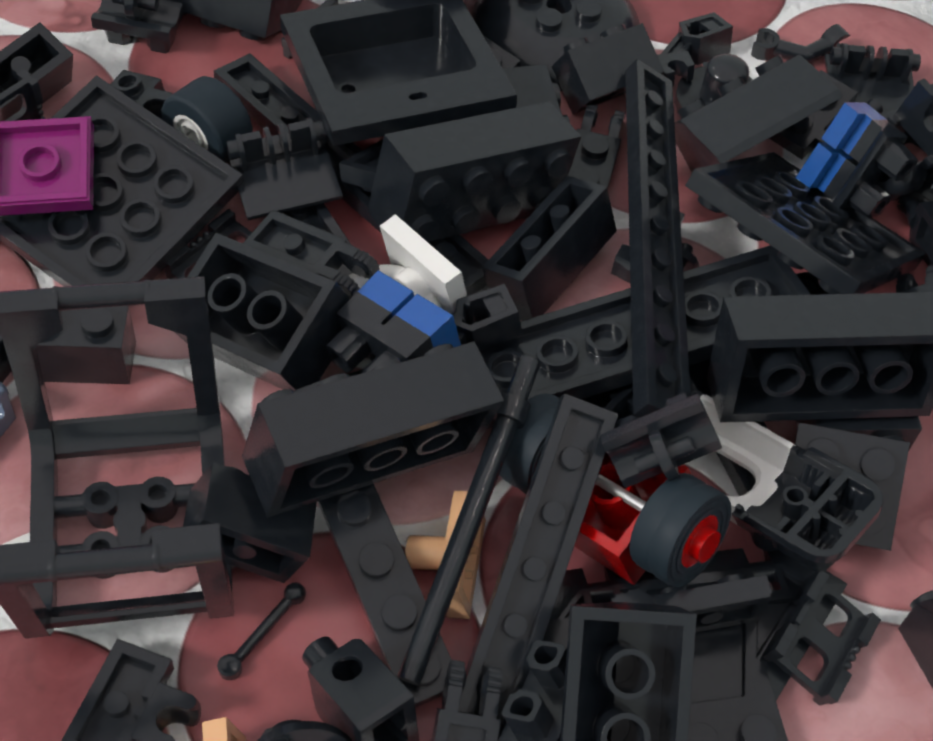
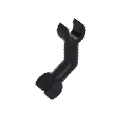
(769, 45)

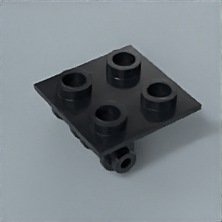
(880, 78)
(284, 169)

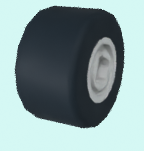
(207, 114)

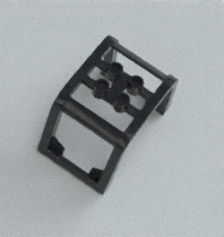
(32, 568)

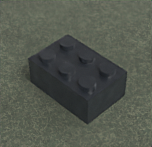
(268, 313)

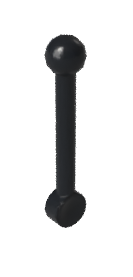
(230, 664)

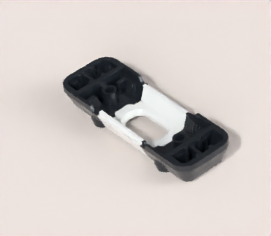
(800, 497)

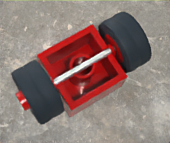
(635, 529)

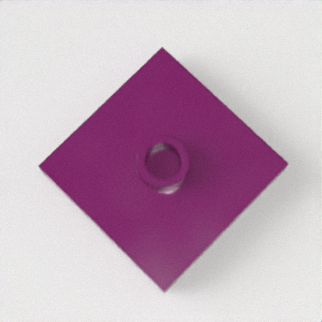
(46, 165)

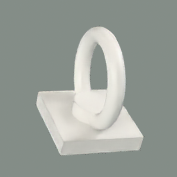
(417, 268)

